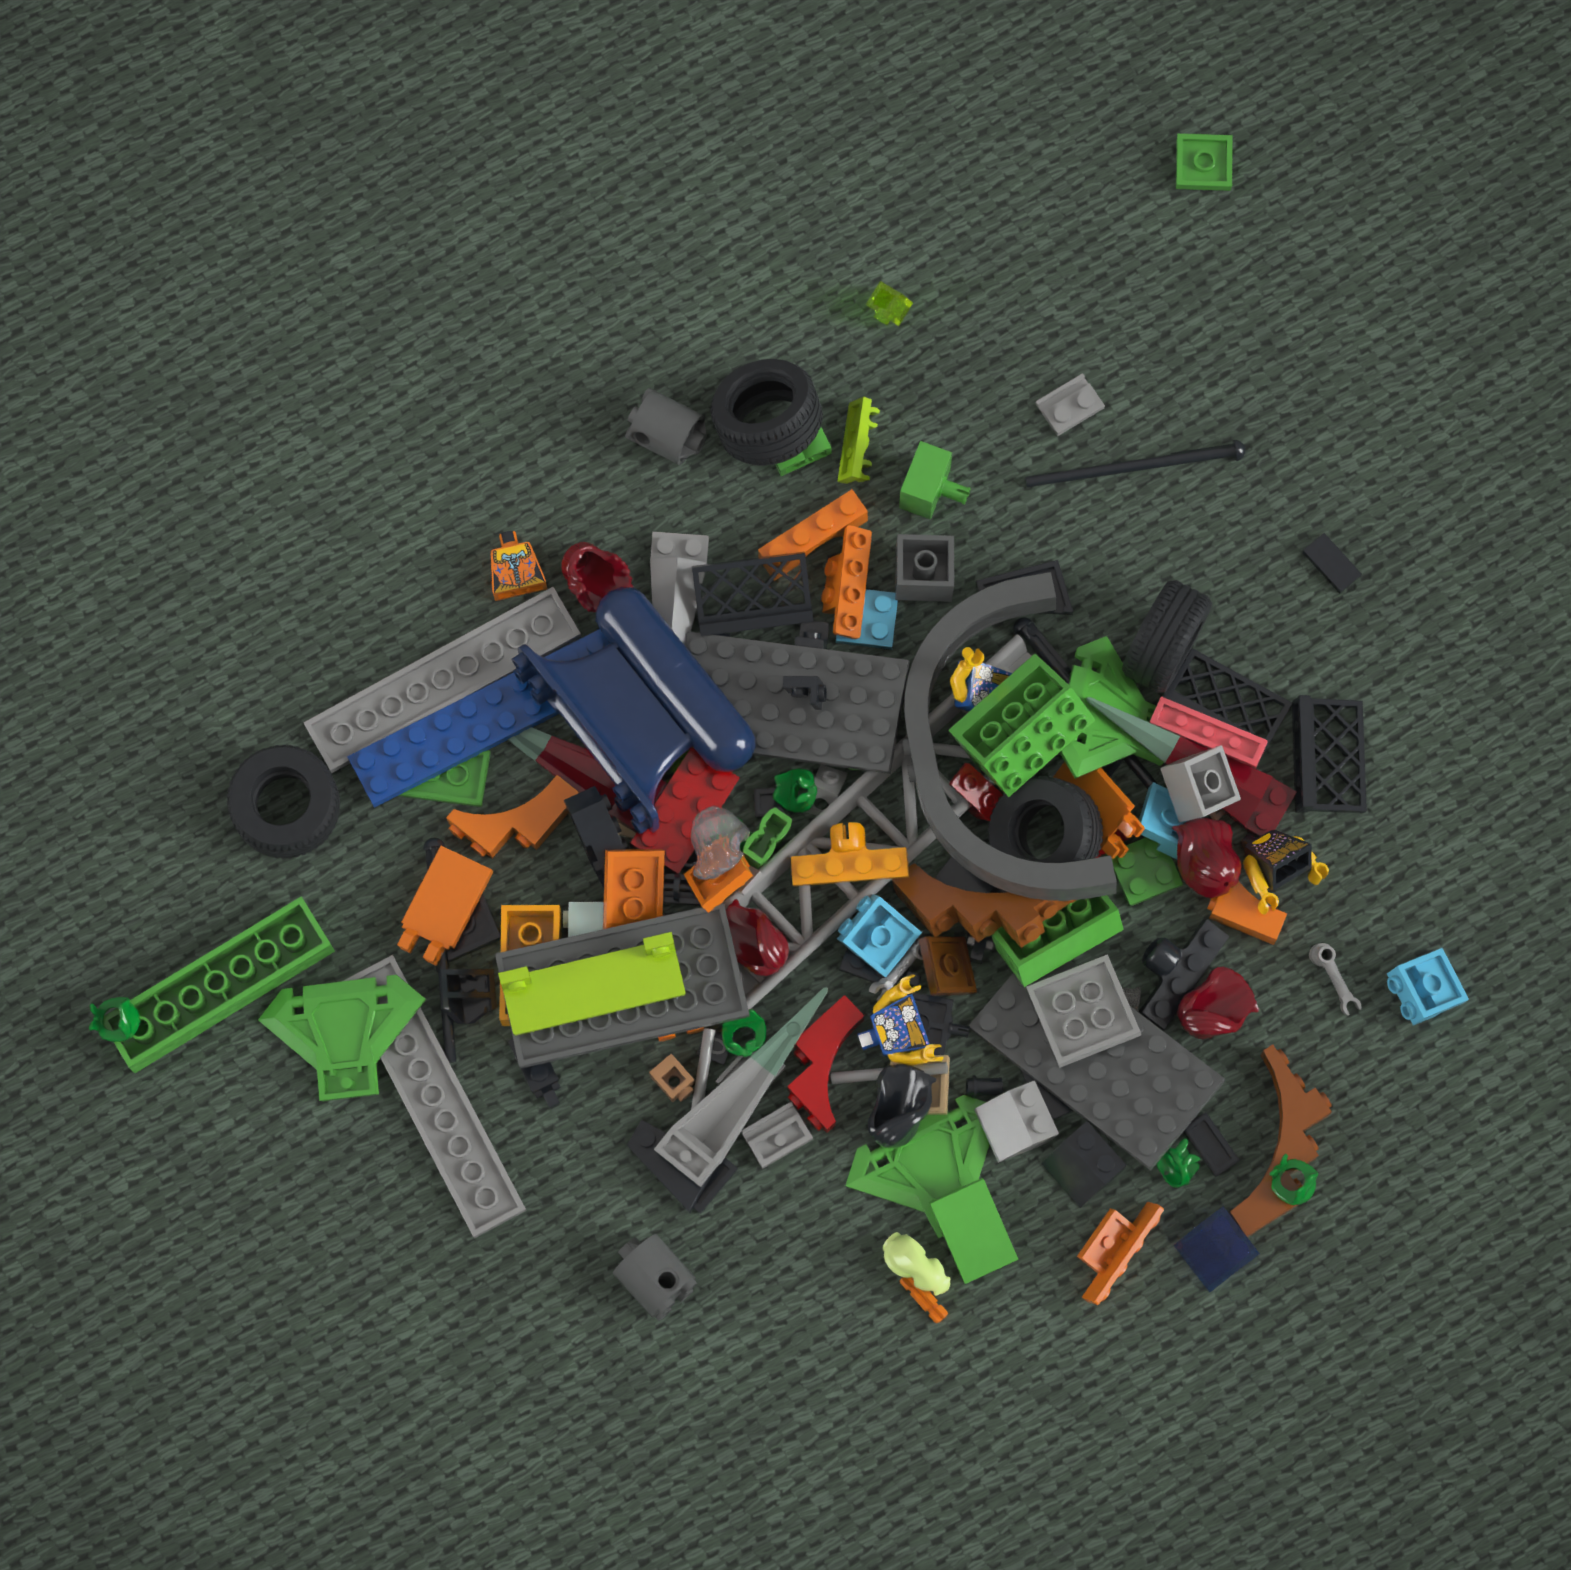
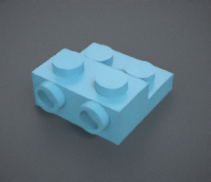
(1158, 819)
(878, 934)
(1426, 986)

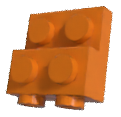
(714, 891)

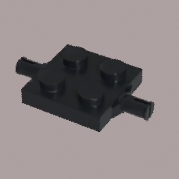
(937, 1020)

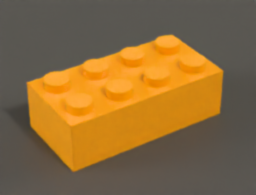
(527, 927)

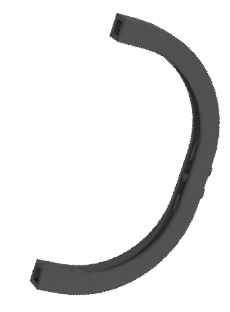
(1015, 875)

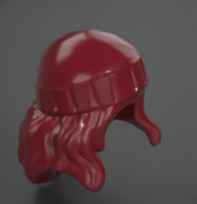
(593, 573)

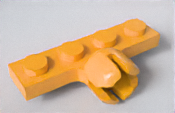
(849, 860)

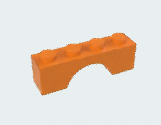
(816, 530)

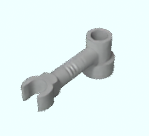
(905, 962)
(1332, 970)

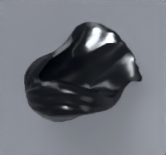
(900, 1105)

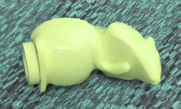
(908, 1260)

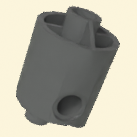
(666, 427)
(646, 1268)

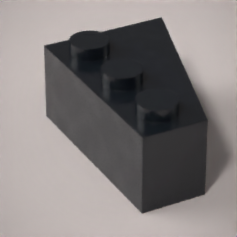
(595, 827)

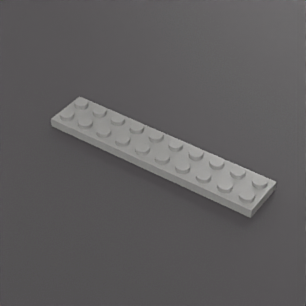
(441, 678)
(446, 1119)

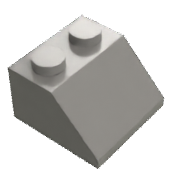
(1200, 784)
(1016, 1121)

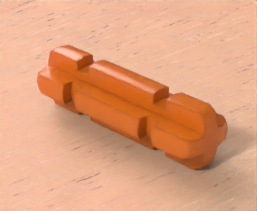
(925, 1300)

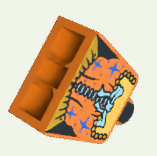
(515, 568)

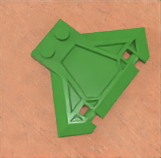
(1104, 740)
(343, 1030)
(929, 1165)

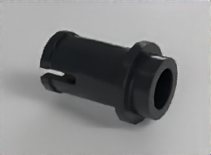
(984, 1086)

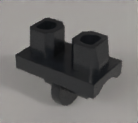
(678, 891)

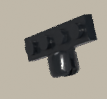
(1178, 970)

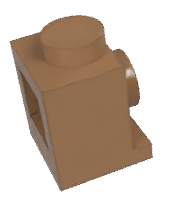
(672, 1068)

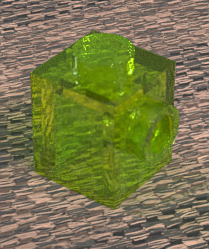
(888, 304)

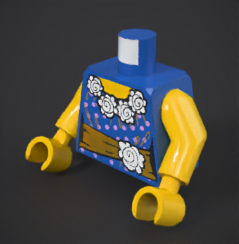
(974, 679)
(899, 1027)

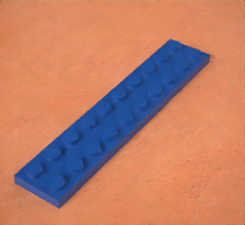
(457, 731)

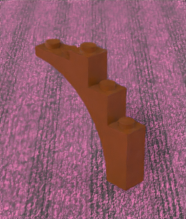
(980, 913)
(1297, 1114)

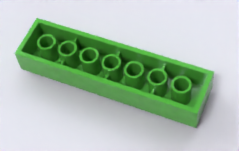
(222, 983)

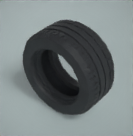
(754, 386)

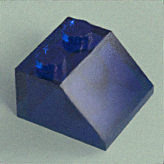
(1216, 1249)

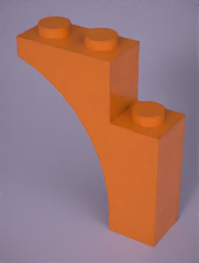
(530, 821)
(1240, 911)

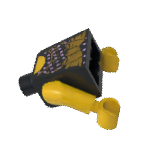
(1277, 860)

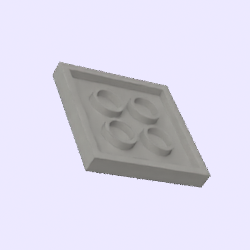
(1083, 1011)

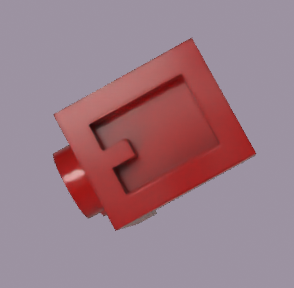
(976, 791)

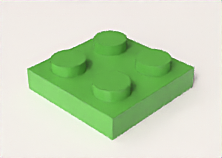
(1204, 162)
(1145, 872)

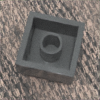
(924, 567)

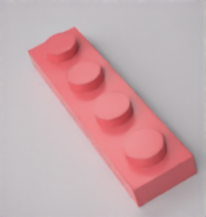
(1208, 732)

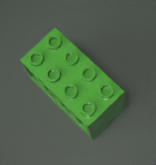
(1022, 725)

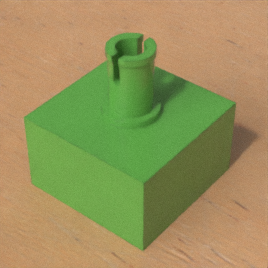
(929, 481)

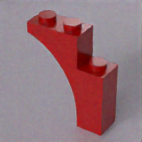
(819, 1047)

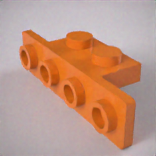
(847, 582)
(1113, 1247)

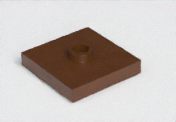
(947, 966)

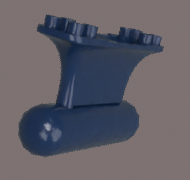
(639, 703)

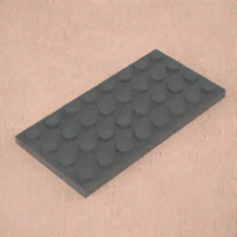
(855, 722)
(706, 967)
(1132, 1093)

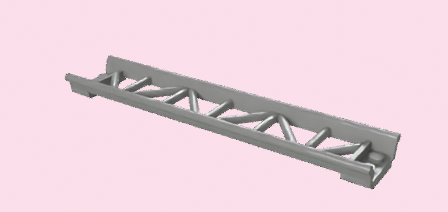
(810, 838)

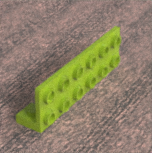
(592, 985)

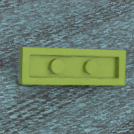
(856, 441)

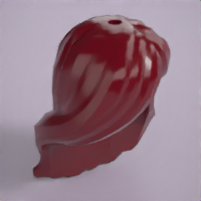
(1207, 856)
(755, 940)
(1217, 1005)

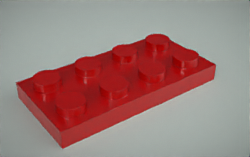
(686, 794)

